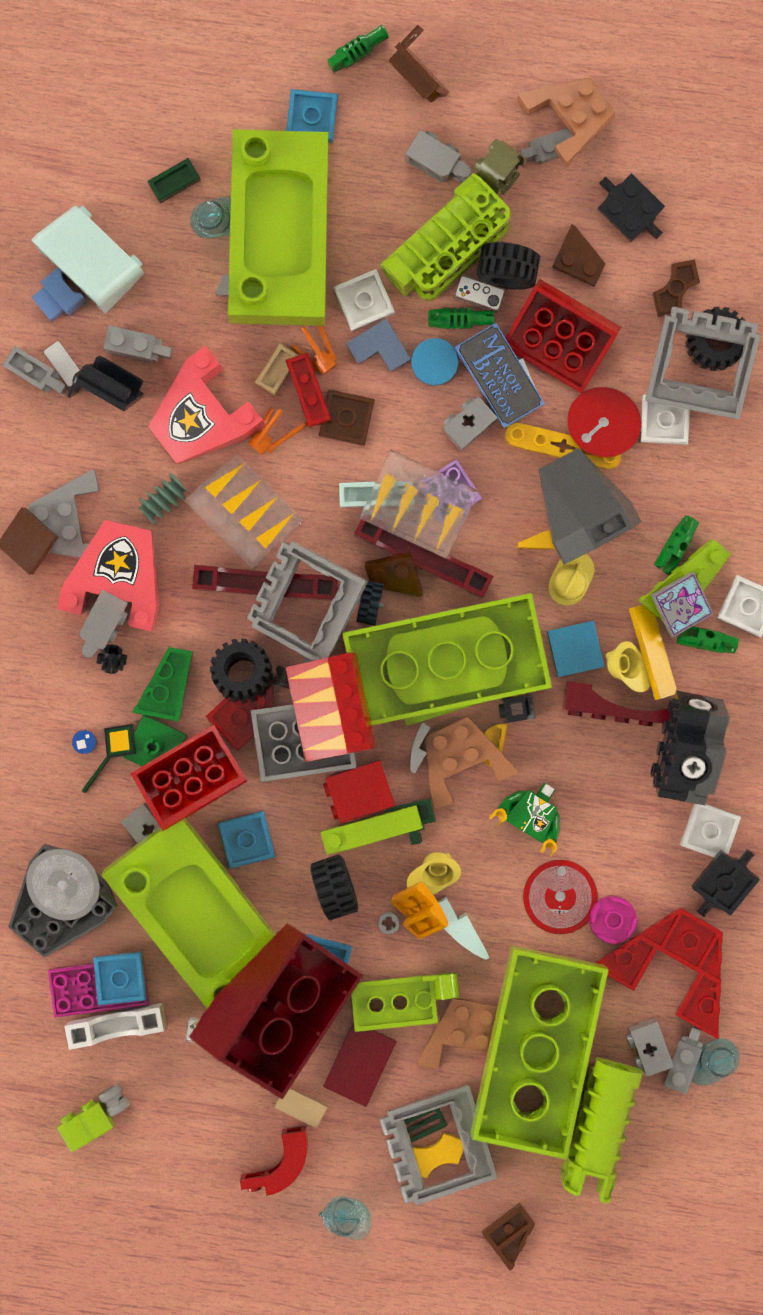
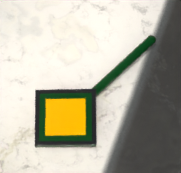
(119, 743)

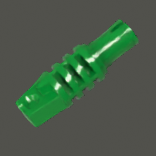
(357, 49)
(459, 318)

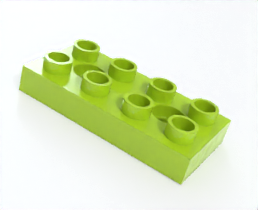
(539, 1052)

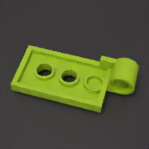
(420, 996)

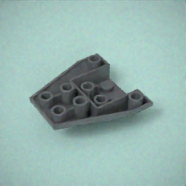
(583, 506)
(51, 934)

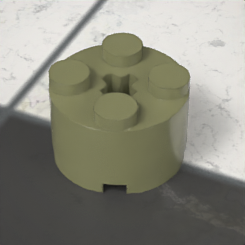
(500, 166)

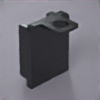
(108, 383)

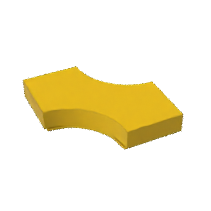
(445, 1150)

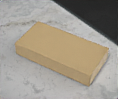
(275, 370)
(302, 1107)

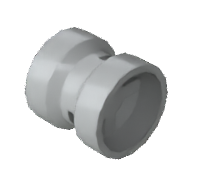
(114, 1100)

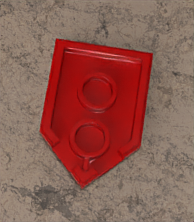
(235, 719)

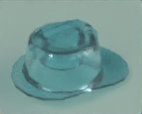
(212, 218)
(717, 1061)
(347, 1218)

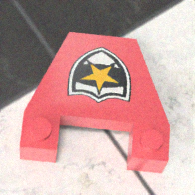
(192, 418)
(122, 564)

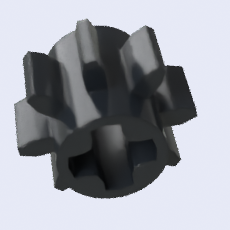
(111, 659)

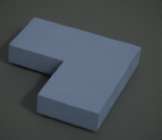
(379, 340)

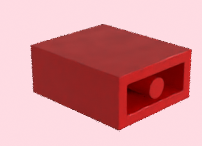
(358, 792)

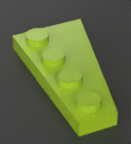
(704, 564)

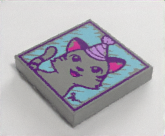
(681, 604)

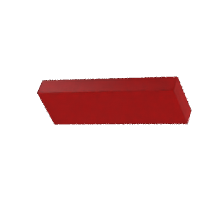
(308, 390)

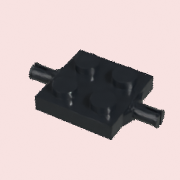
(631, 207)
(725, 882)

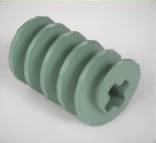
(162, 498)

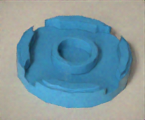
(434, 362)

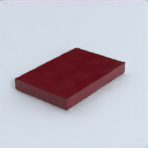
(359, 1064)

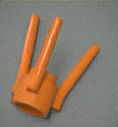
(323, 361)
(261, 440)

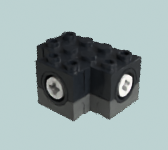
(691, 748)

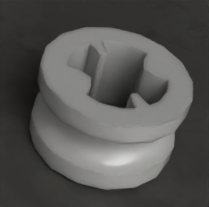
(383, 927)

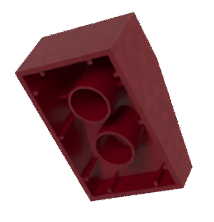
(277, 1010)

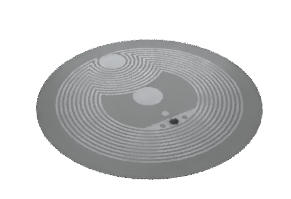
(62, 884)

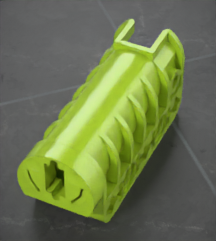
(446, 239)
(600, 1126)

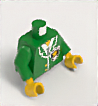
(532, 815)

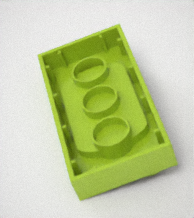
(278, 227)
(450, 659)
(189, 907)

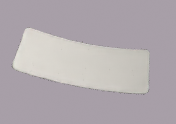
(62, 362)

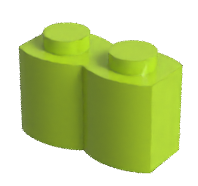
(85, 1125)

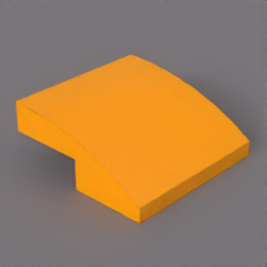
(421, 910)

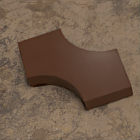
(682, 278)

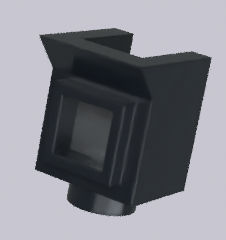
(517, 708)

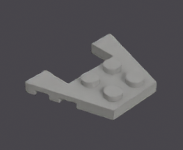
(60, 514)

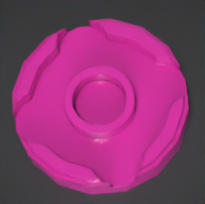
(613, 919)

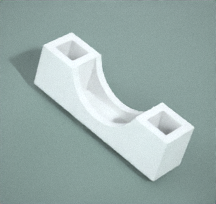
(127, 1022)

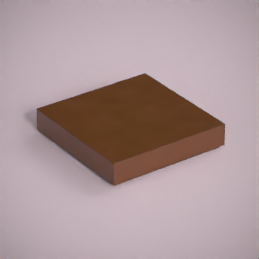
(349, 417)
(27, 541)

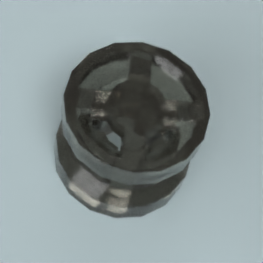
(281, 678)

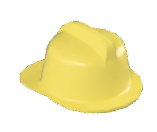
(571, 580)
(628, 665)
(435, 872)

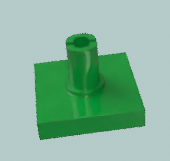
(153, 739)

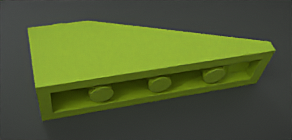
(371, 829)

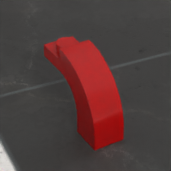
(287, 1170)

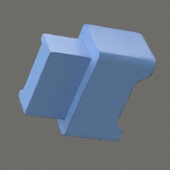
(57, 296)

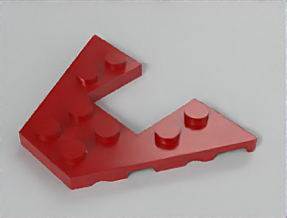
(688, 942)

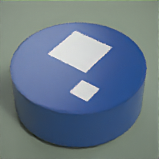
(84, 741)

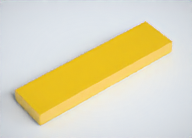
(653, 652)

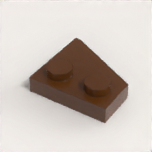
(579, 258)
(396, 573)
(509, 1234)

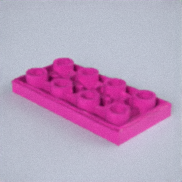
(75, 991)

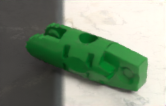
(676, 545)
(708, 640)

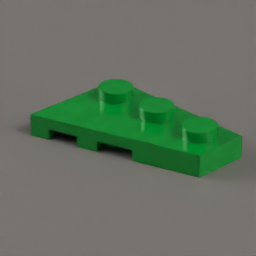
(167, 687)

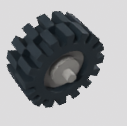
(370, 603)

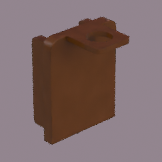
(414, 70)

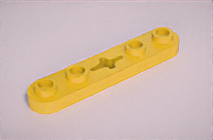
(540, 439)

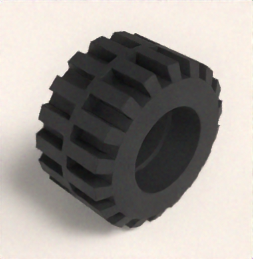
(508, 265)
(708, 357)
(241, 652)
(334, 887)

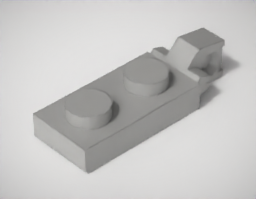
(543, 148)
(34, 371)
(684, 1061)

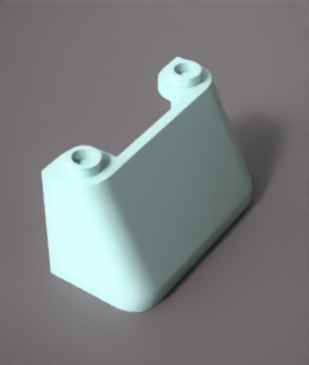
(89, 257)

